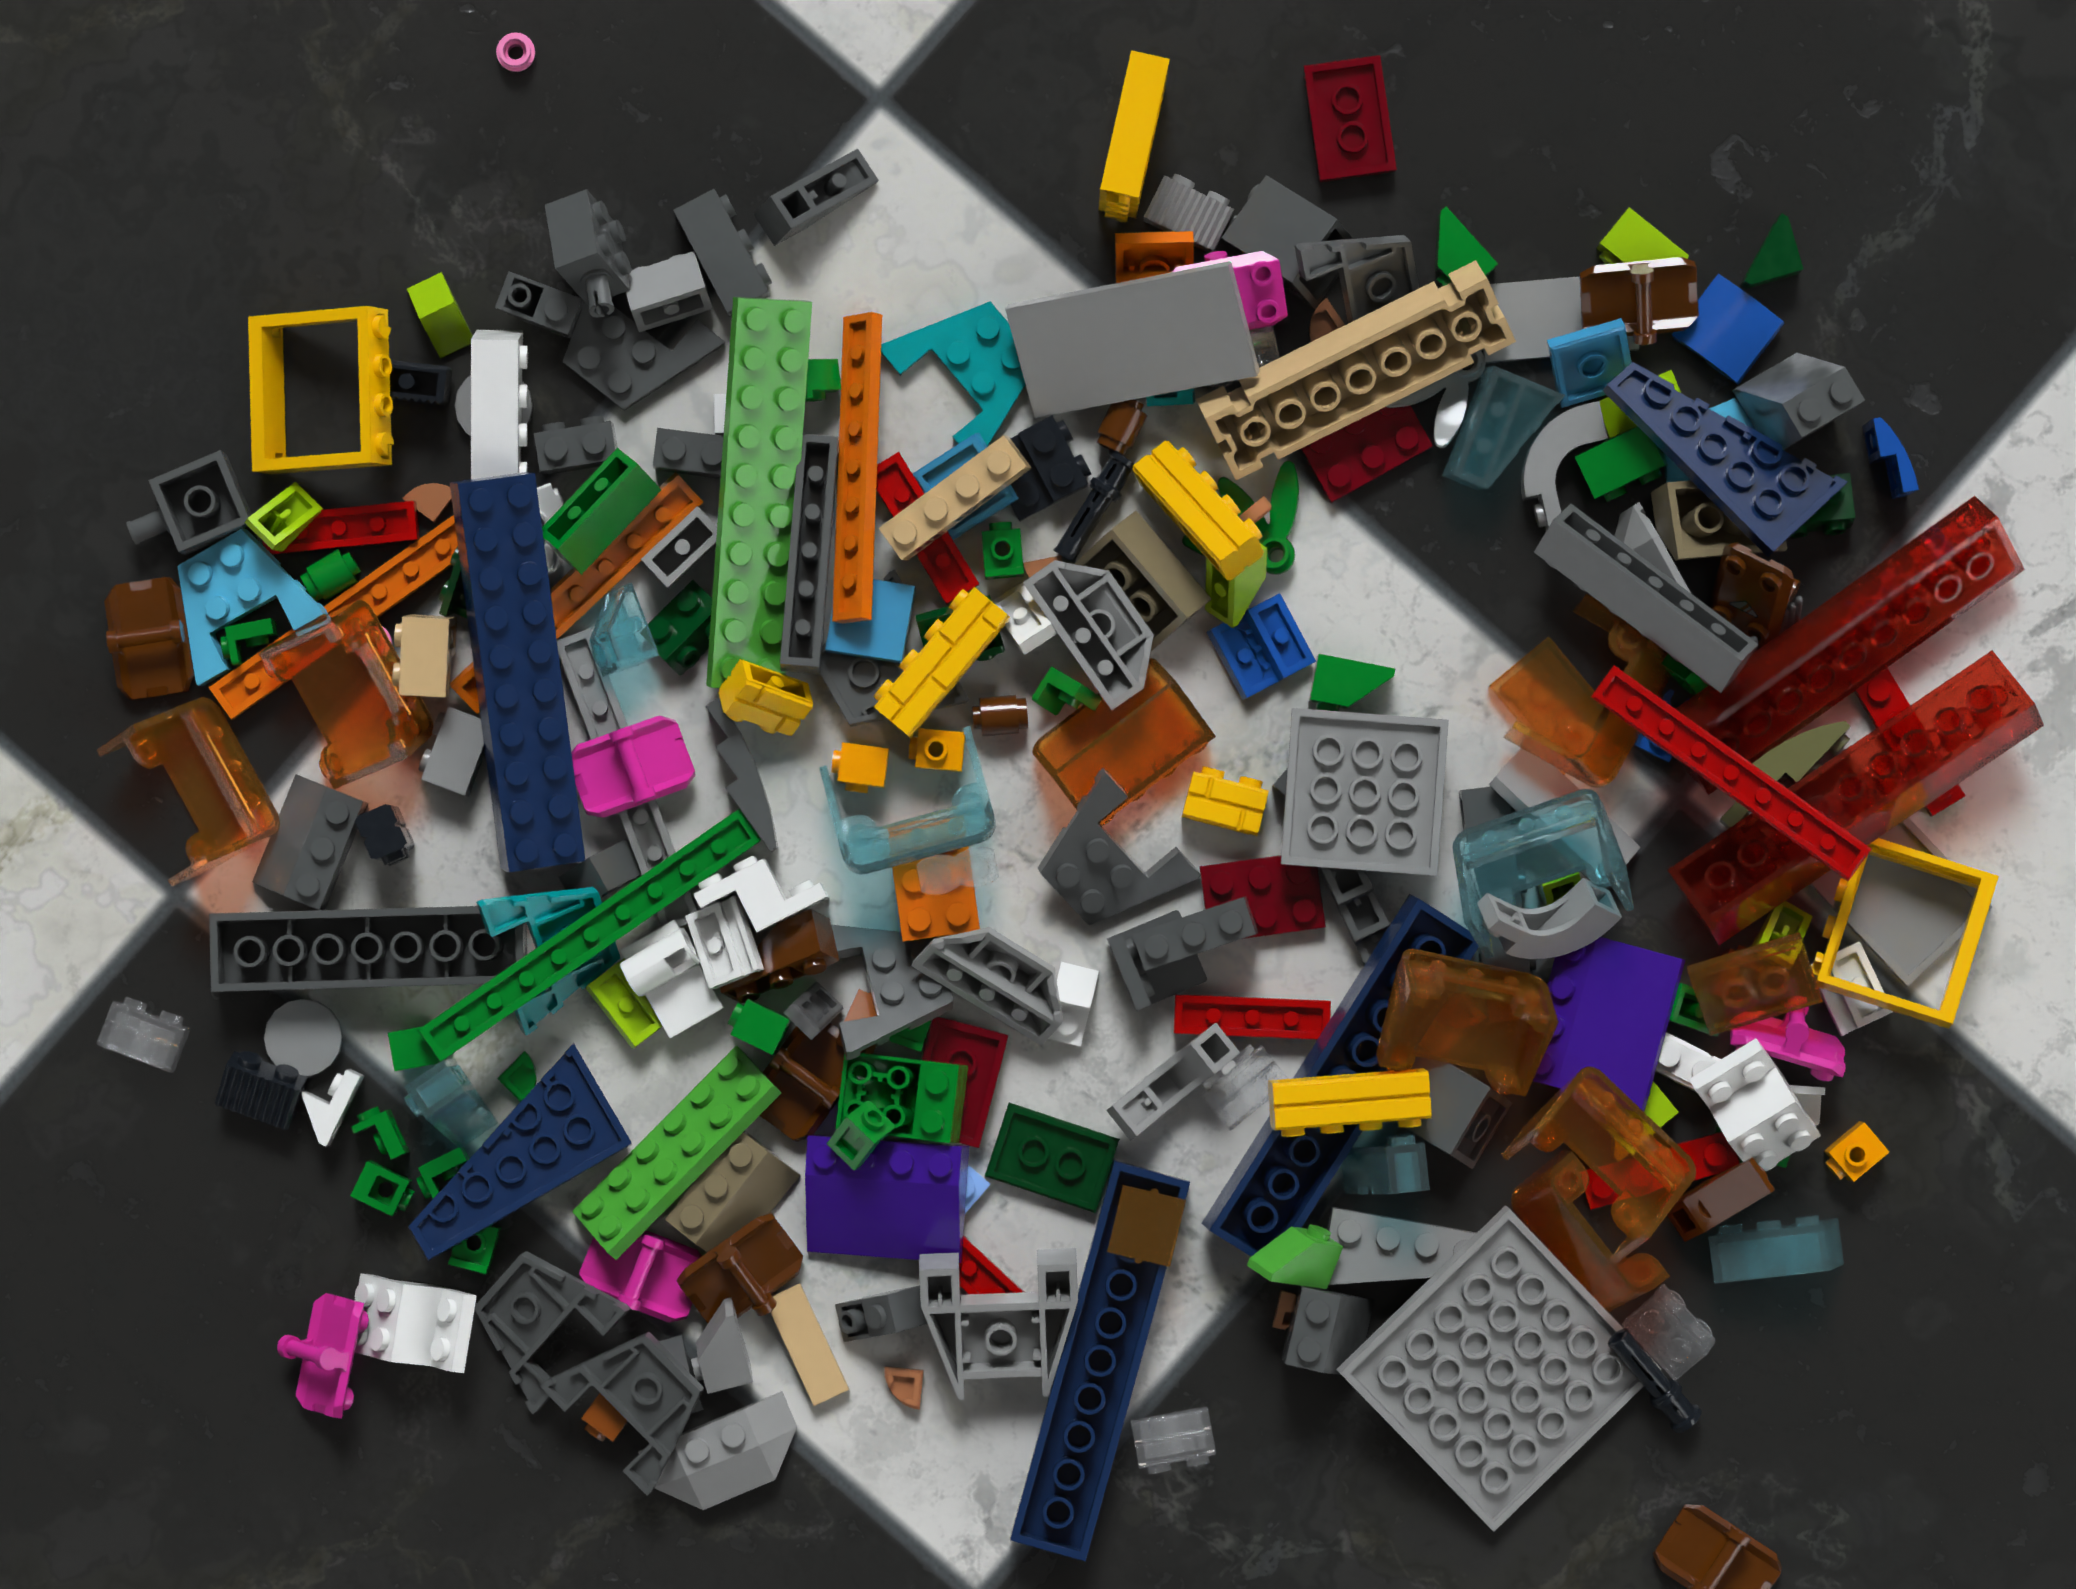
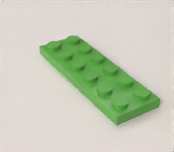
(676, 1152)

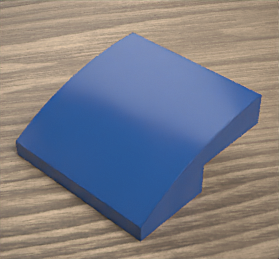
(1730, 329)
(1885, 446)
(1261, 647)

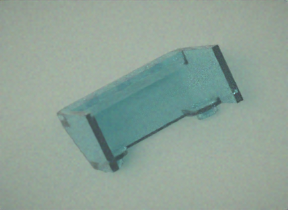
(875, 848)
(1536, 849)

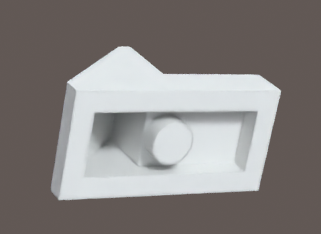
(1028, 623)
(1076, 993)
(326, 1115)

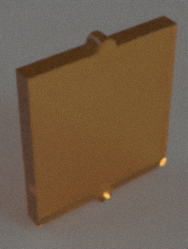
(1146, 1225)

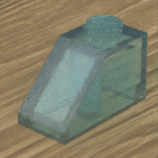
(621, 633)

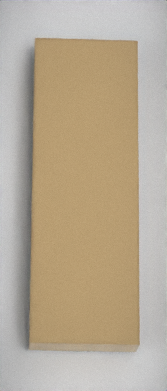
(807, 1345)

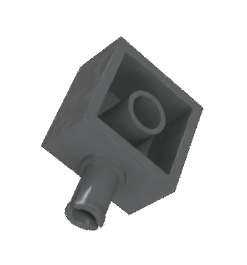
(588, 249)
(196, 505)

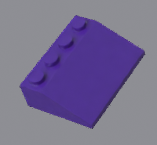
(1610, 1014)
(893, 1206)

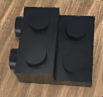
(1053, 469)

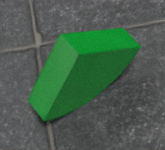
(520, 1076)

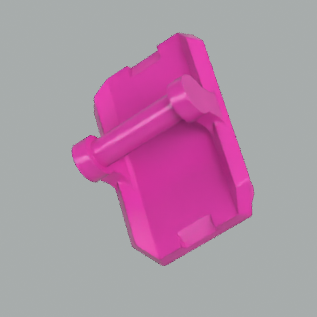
(1258, 284)
(631, 766)
(1795, 1043)
(643, 1275)
(327, 1354)

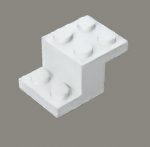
(760, 893)
(1755, 1106)
(415, 1322)

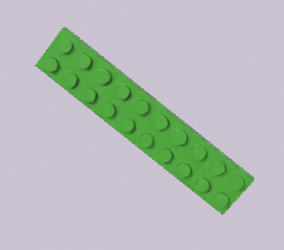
(758, 481)

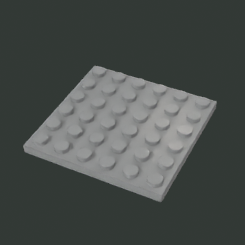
(1495, 1368)

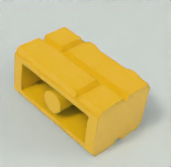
(765, 698)
(1225, 802)

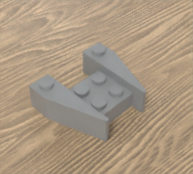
(1000, 1331)

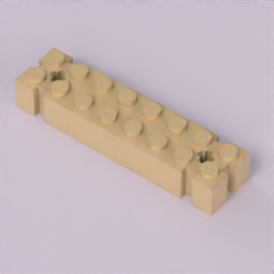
(1356, 370)

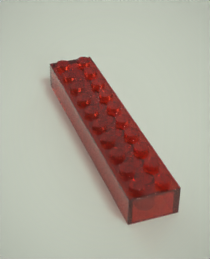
(1858, 633)
(1862, 791)

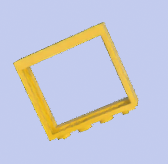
(1133, 135)
(268, 395)
(1835, 926)

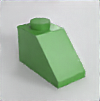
(1299, 1257)

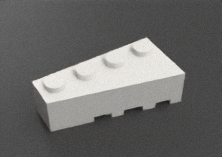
(498, 403)

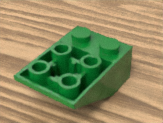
(914, 1094)

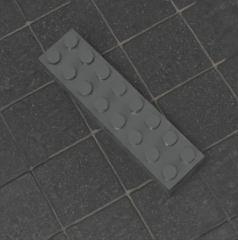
(358, 949)

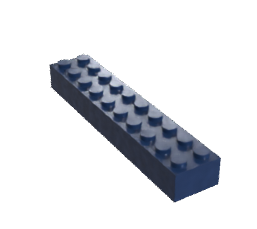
(517, 671)
(1287, 1175)
(1092, 1383)

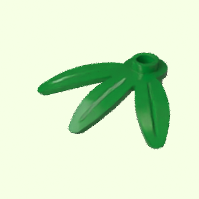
(1282, 516)

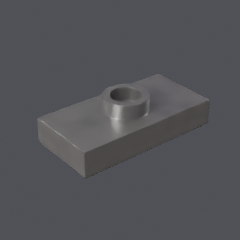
(813, 1010)

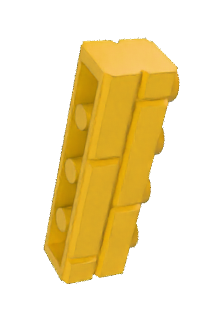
(1198, 510)
(941, 662)
(1349, 1100)

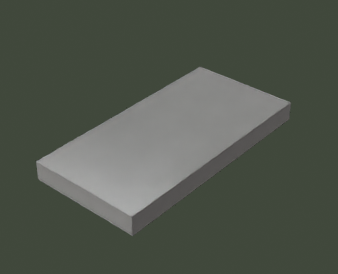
(1538, 313)
(1532, 781)

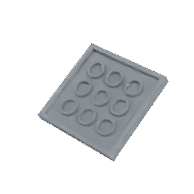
(1364, 792)

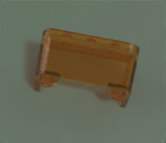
(1600, 751)
(210, 778)
(1618, 1146)

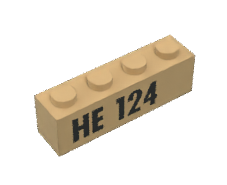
(955, 498)

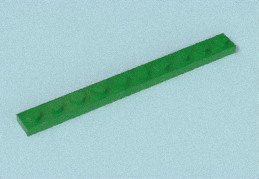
(589, 935)

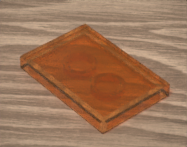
(1546, 691)
(1754, 983)

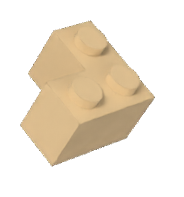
(425, 655)

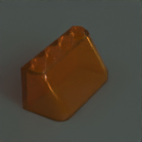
(1132, 743)

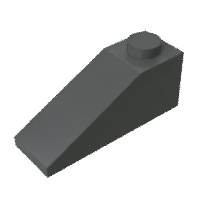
(814, 196)

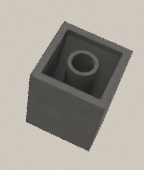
(1277, 221)
(1797, 398)
(1462, 1112)
(1325, 1328)

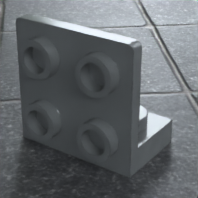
(1159, 982)

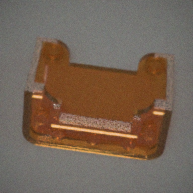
(346, 682)
(1467, 1018)
(1548, 1211)

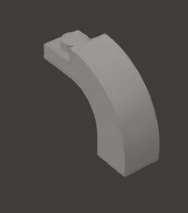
(1566, 432)
(1552, 929)
(1173, 1081)

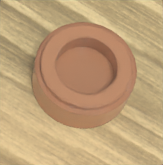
(1257, 510)

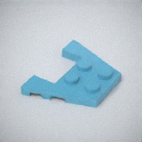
(228, 585)

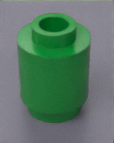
(330, 575)

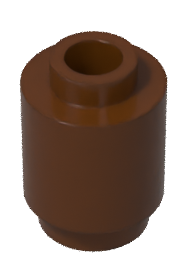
(1121, 426)
(1000, 715)

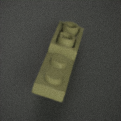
(1795, 759)

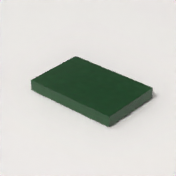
(1052, 1157)

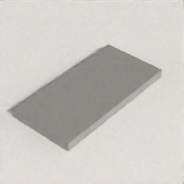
(1132, 339)
(1901, 910)

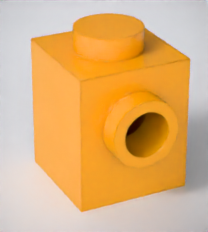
(937, 750)
(860, 766)
(1855, 1152)

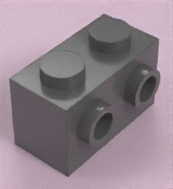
(574, 447)

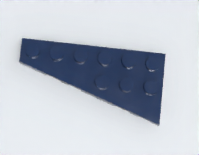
(1731, 463)
(539, 1146)

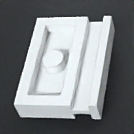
(724, 942)
(1849, 1013)

